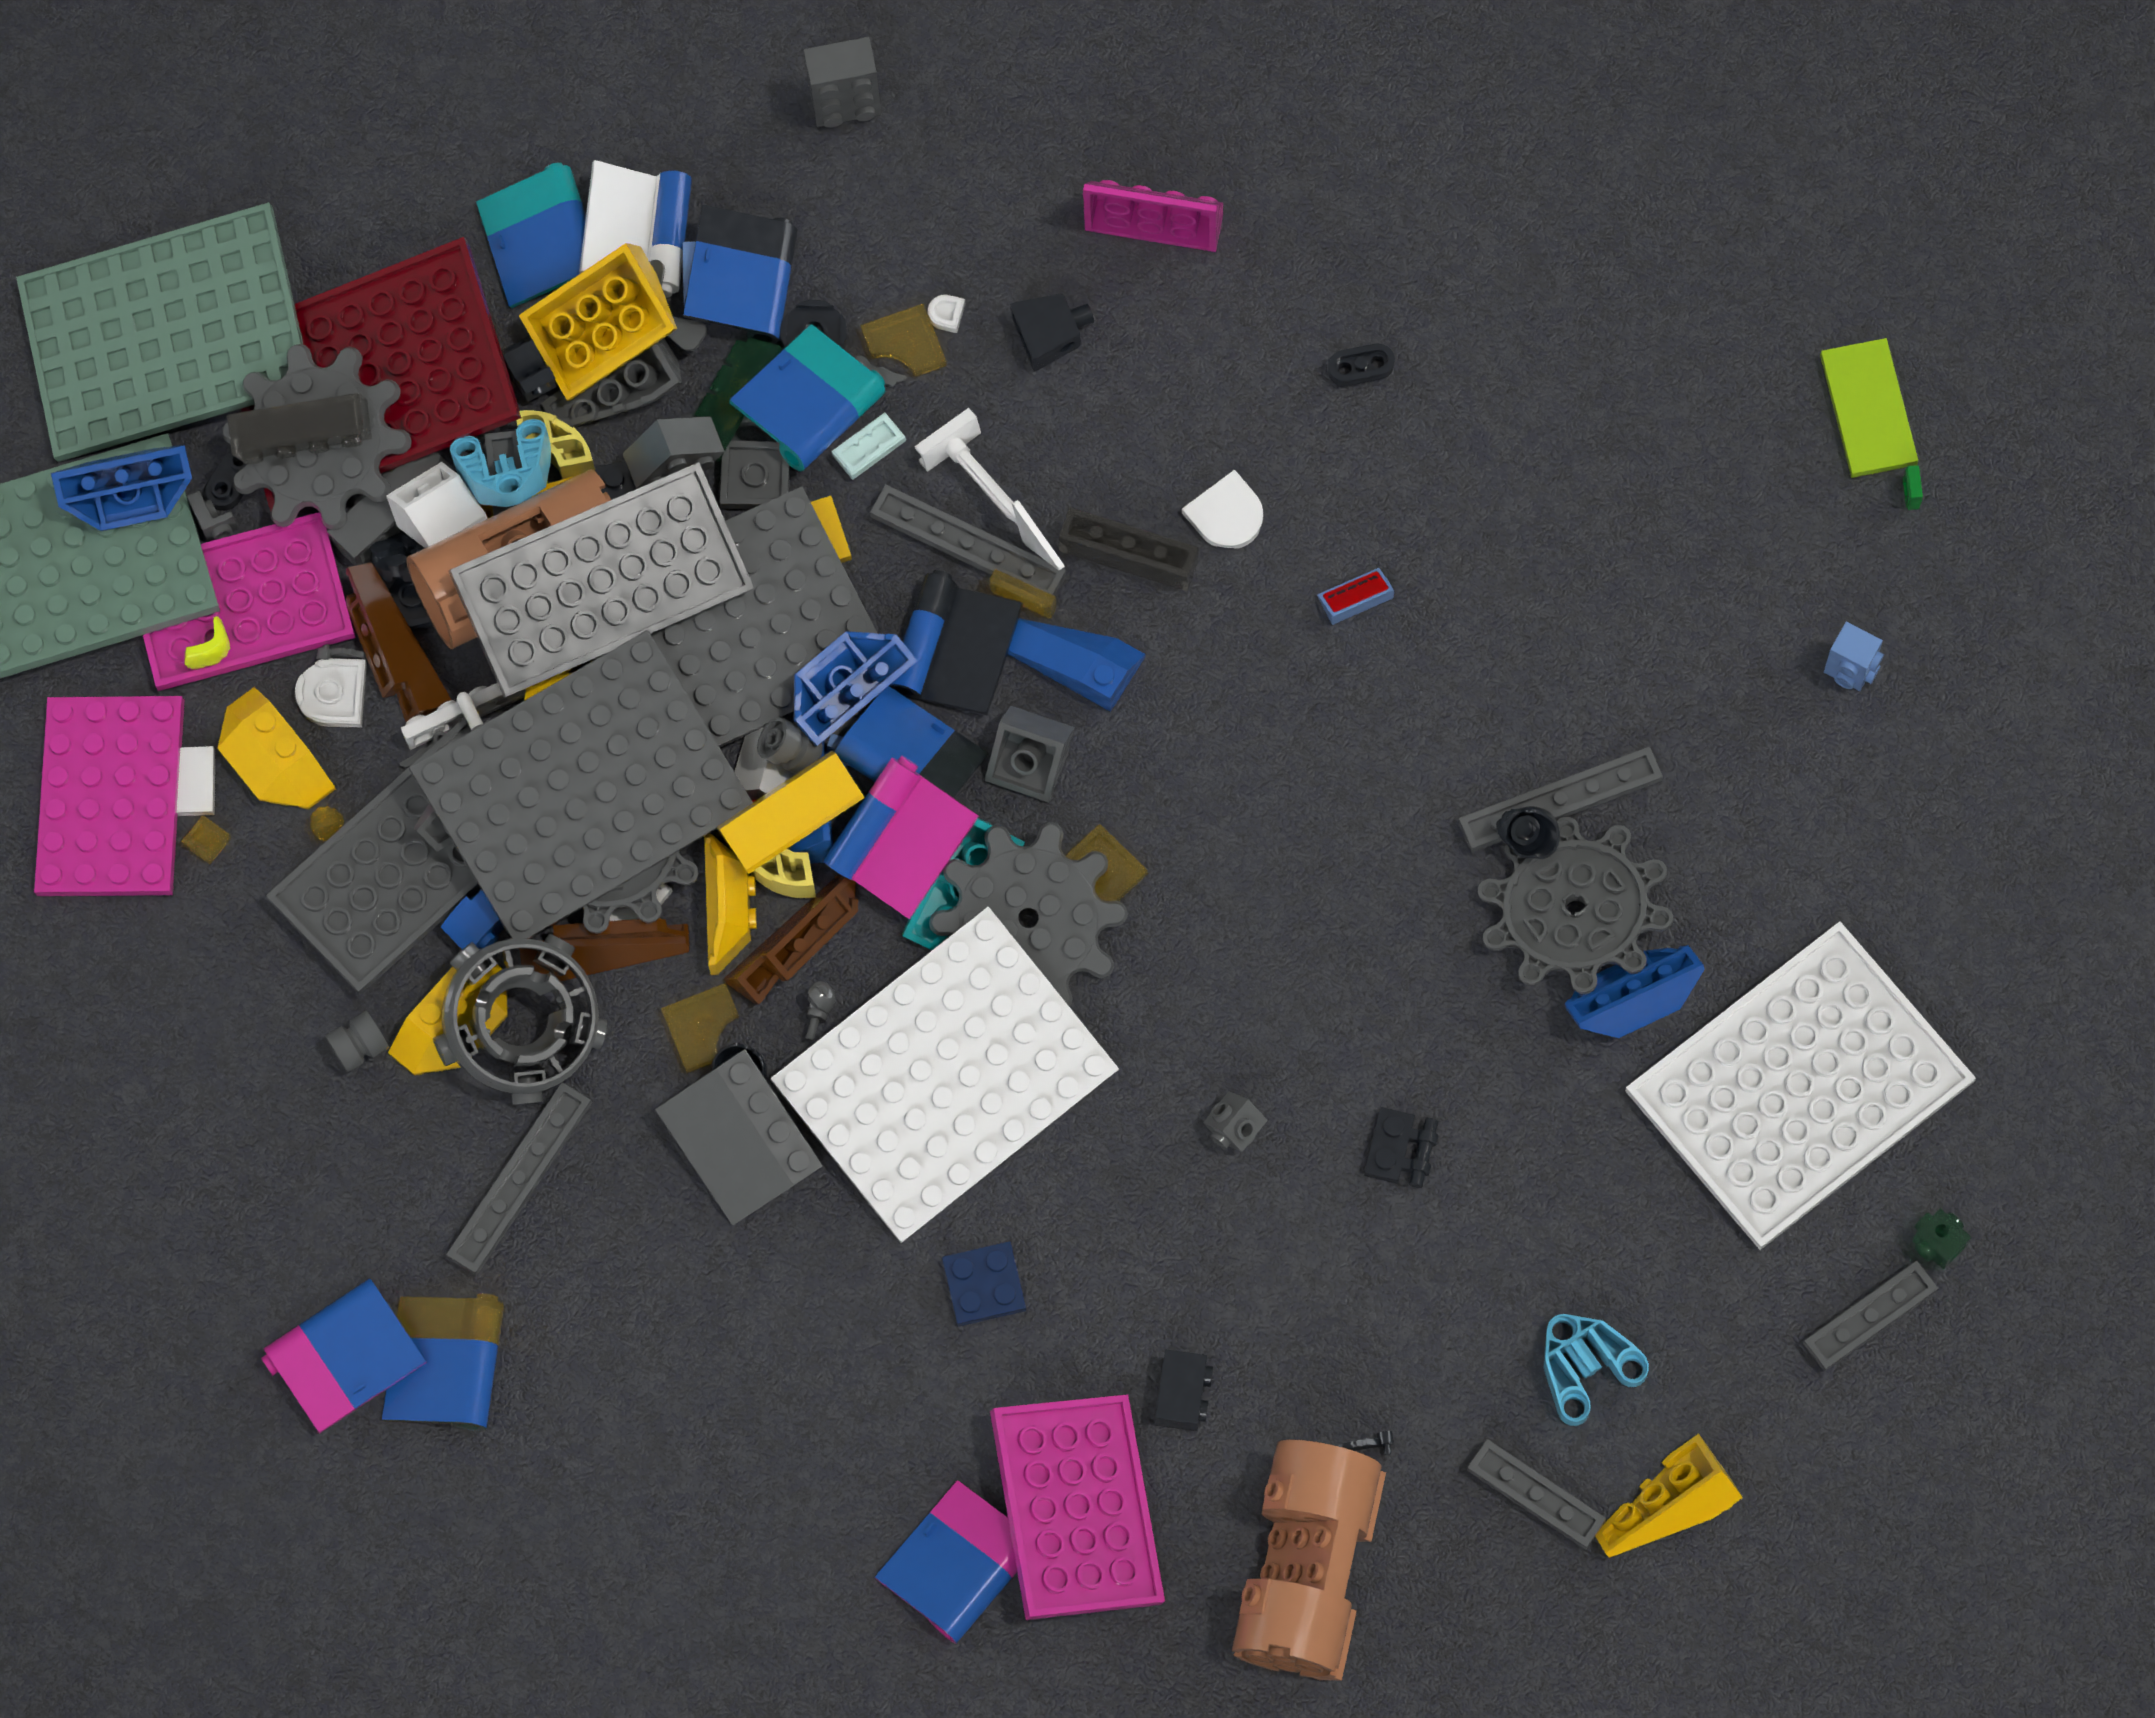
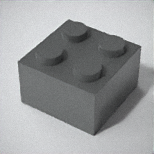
(672, 446)

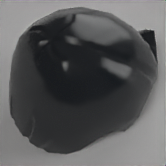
(1529, 832)

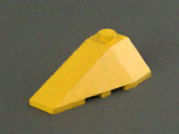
(1681, 1496)

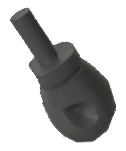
(821, 1000)

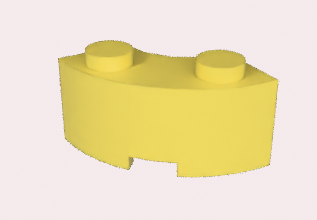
(568, 448)
(788, 875)

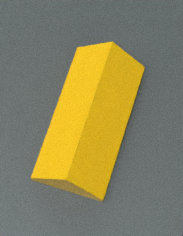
(790, 811)

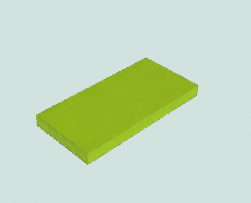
(1869, 407)

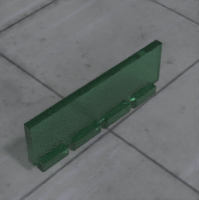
(747, 362)

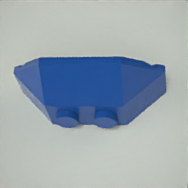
(124, 487)
(845, 680)
(1631, 1001)

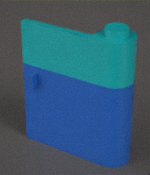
(535, 232)
(809, 396)

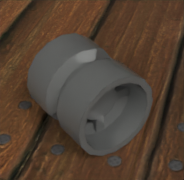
(787, 745)
(357, 1041)

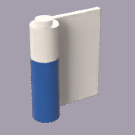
(637, 211)

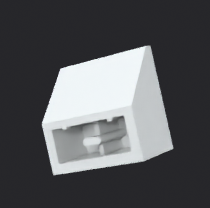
(435, 506)

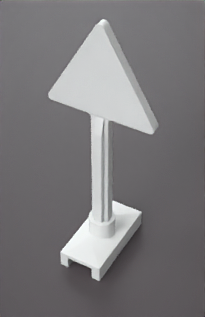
(951, 442)

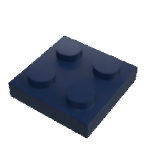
(984, 1284)

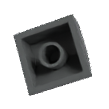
(1029, 753)

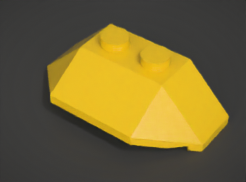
(271, 754)
(727, 904)
(415, 1043)

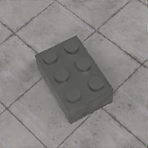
(843, 82)

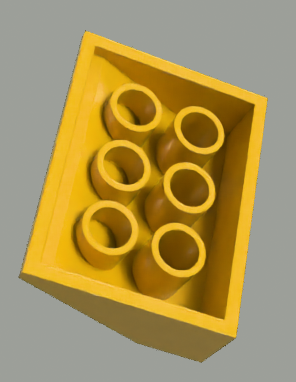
(600, 319)

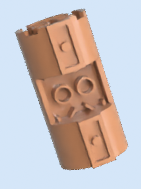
(431, 565)
(1320, 1508)

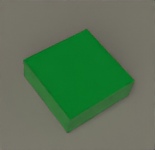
(1912, 487)

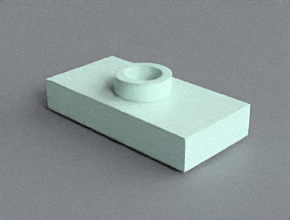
(868, 446)

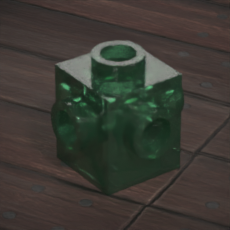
(1940, 1237)

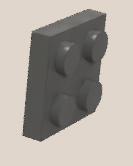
(752, 474)

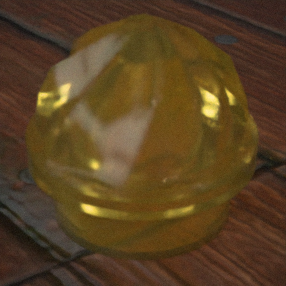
(326, 822)

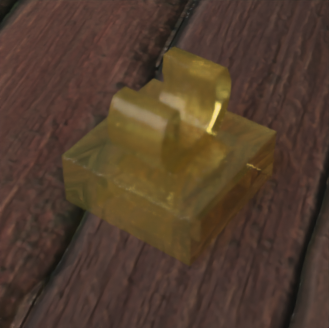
(206, 839)

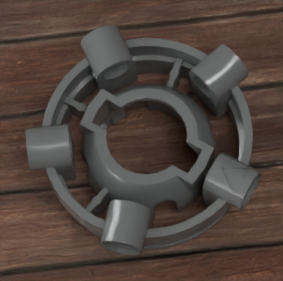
(458, 1044)

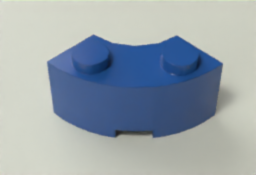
(473, 922)

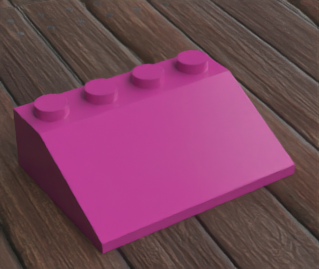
(1152, 215)

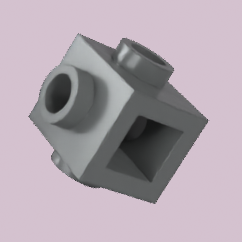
(1234, 1122)

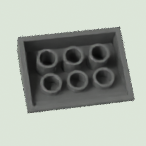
(738, 1137)

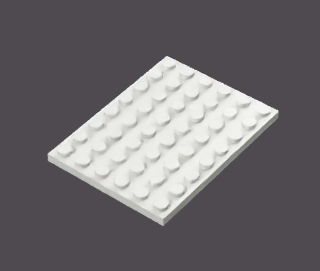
(944, 1074)
(1800, 1085)

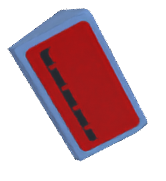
(1356, 596)

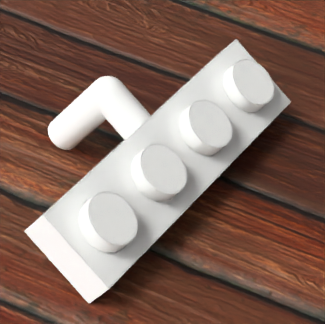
(471, 706)

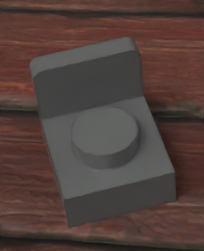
(212, 525)

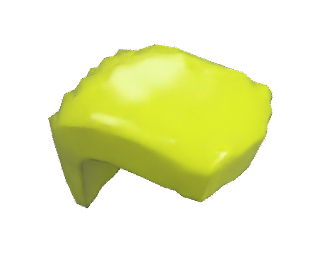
(211, 651)

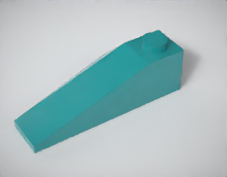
(944, 894)

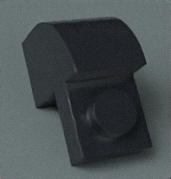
(528, 369)

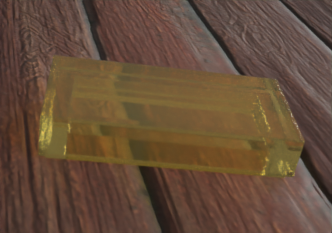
(1030, 596)

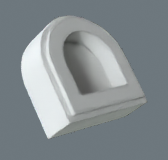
(946, 312)

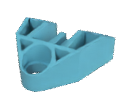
(509, 484)
(1608, 1344)

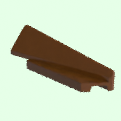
(391, 646)

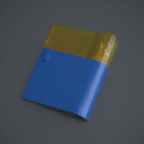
(461, 1353)

